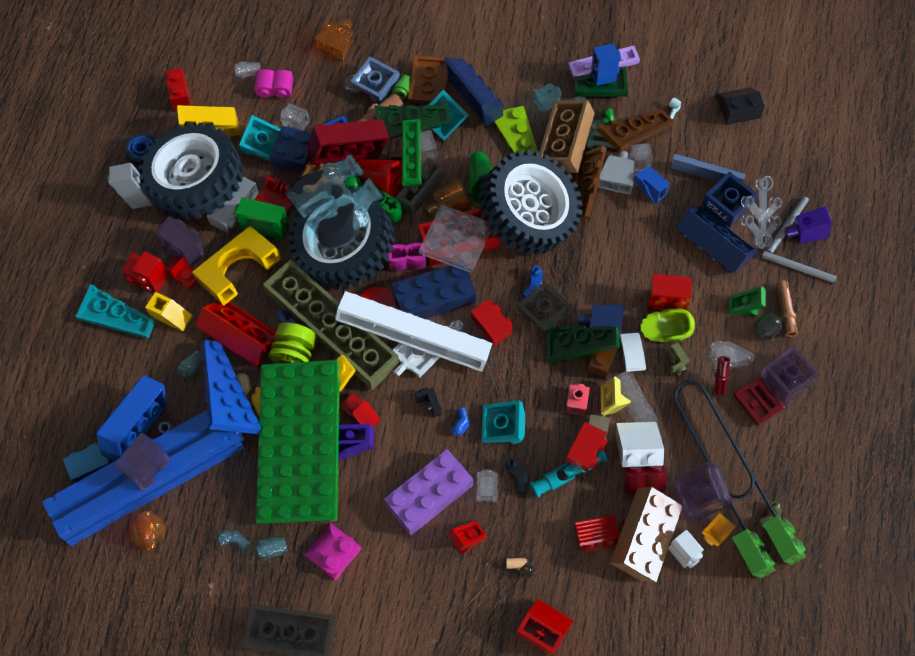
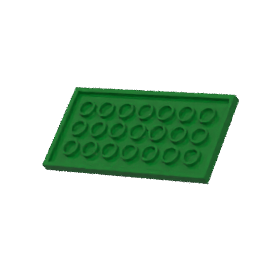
(298, 443)

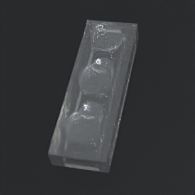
(639, 406)

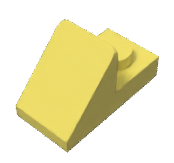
(611, 397)

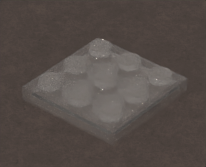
(455, 238)

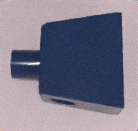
(603, 316)

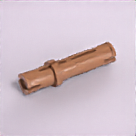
(788, 315)

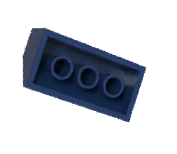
(473, 90)
(716, 239)

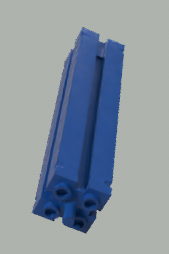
(109, 496)

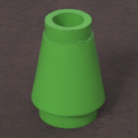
(402, 87)

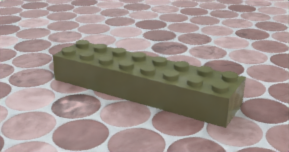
(317, 311)

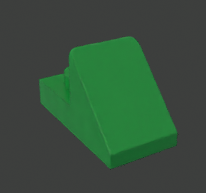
(747, 302)

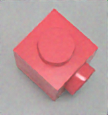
(577, 399)

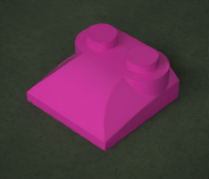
(332, 551)

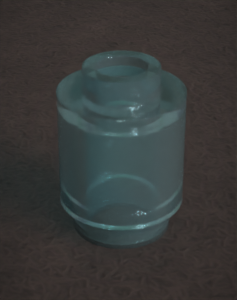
(272, 547)

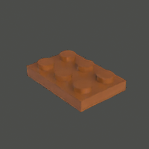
(427, 79)

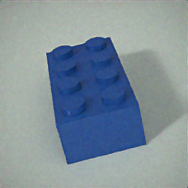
(134, 415)

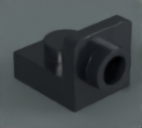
(430, 399)

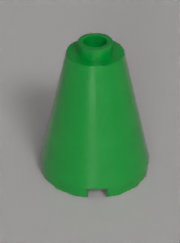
(478, 169)

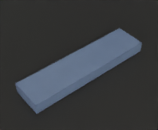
(702, 169)

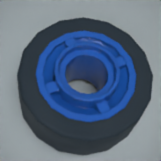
(137, 144)

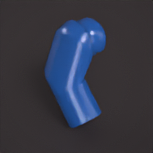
(462, 424)

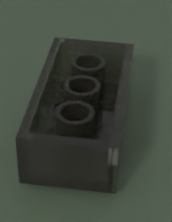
(289, 632)

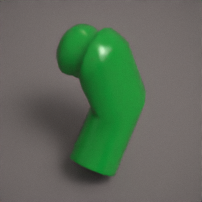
(608, 116)

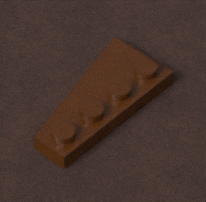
(634, 130)
(588, 178)

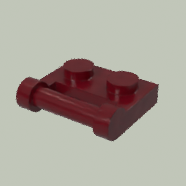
(755, 405)

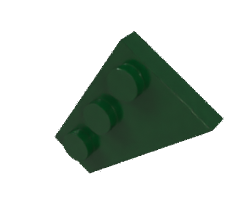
(586, 86)

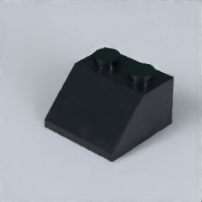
(741, 105)

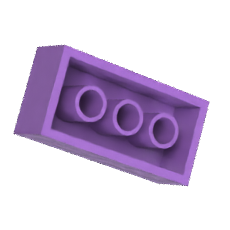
(428, 492)

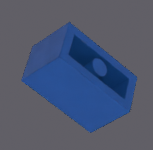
(605, 64)

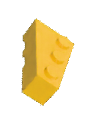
(220, 117)

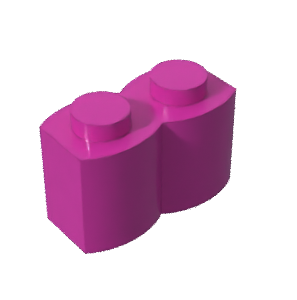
(273, 83)
(406, 257)

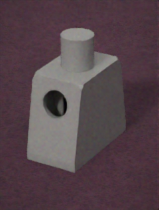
(617, 174)

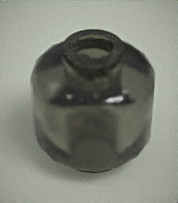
(768, 325)

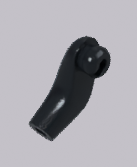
(519, 473)

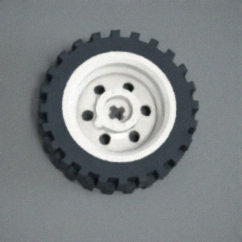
(197, 183)

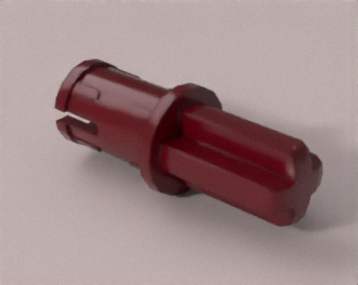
(722, 375)

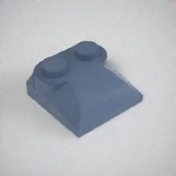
(375, 79)

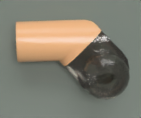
(522, 565)

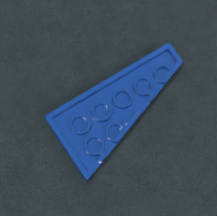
(225, 397)

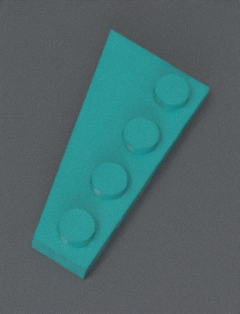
(110, 313)

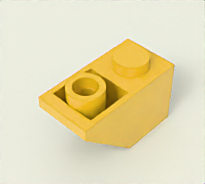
(168, 312)

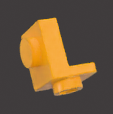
(718, 530)

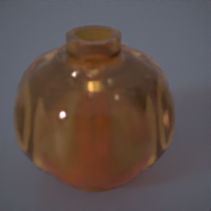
(147, 530)

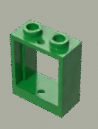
(263, 217)

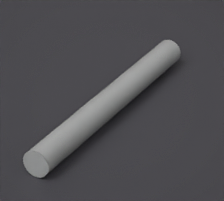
(790, 220)
(798, 266)

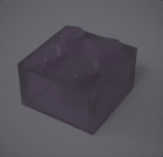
(180, 240)
(789, 374)
(142, 462)
(703, 491)

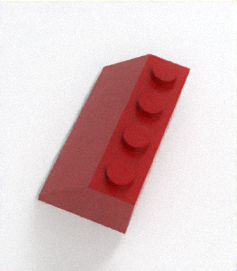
(237, 331)

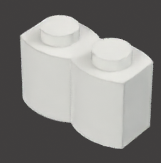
(686, 550)

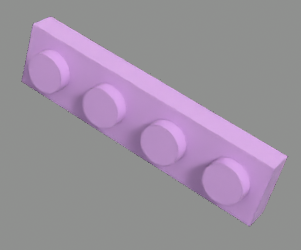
(583, 66)

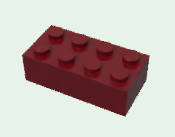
(338, 140)

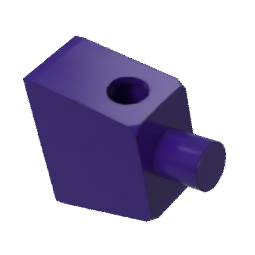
(811, 226)

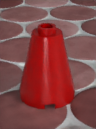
(383, 173)

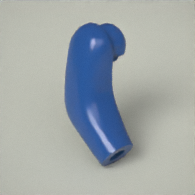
(535, 280)

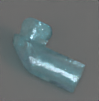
(233, 536)

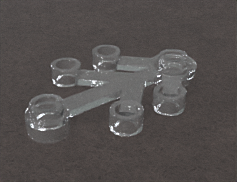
(762, 234)

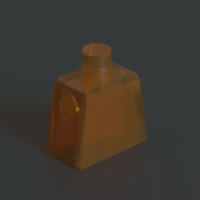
(335, 39)
(450, 196)

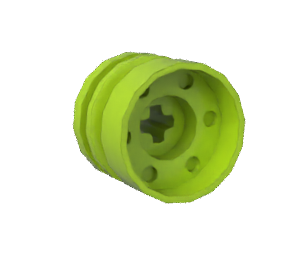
(292, 344)

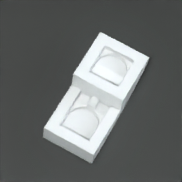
(632, 352)

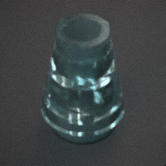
(189, 365)

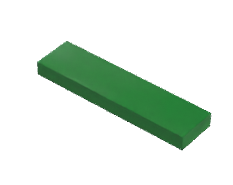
(411, 152)

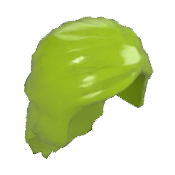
(668, 325)

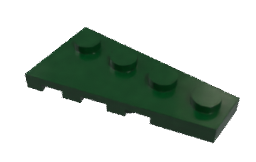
(430, 115)
(572, 342)

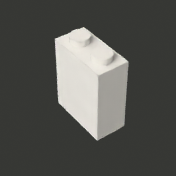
(639, 444)

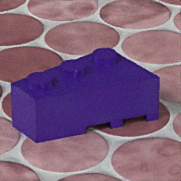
(355, 439)

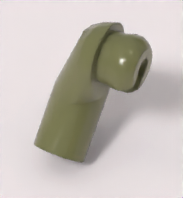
(776, 507)

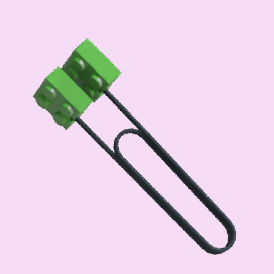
(750, 543)

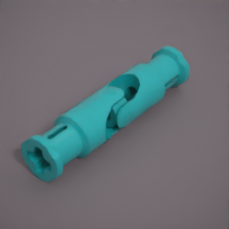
(551, 481)

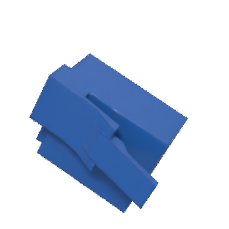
(652, 184)

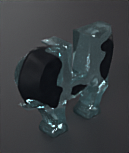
(347, 212)

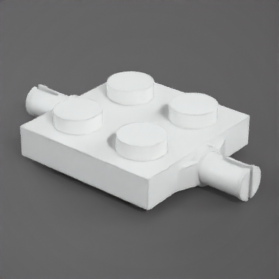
(413, 360)

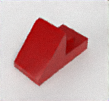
(181, 271)
(359, 411)
(467, 536)

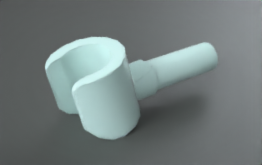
(675, 105)

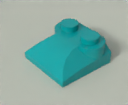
(457, 114)
(258, 138)
(503, 422)

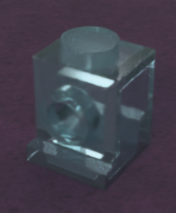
(546, 96)

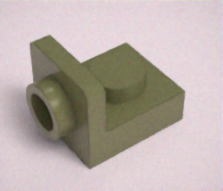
(679, 358)

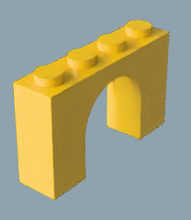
(246, 245)

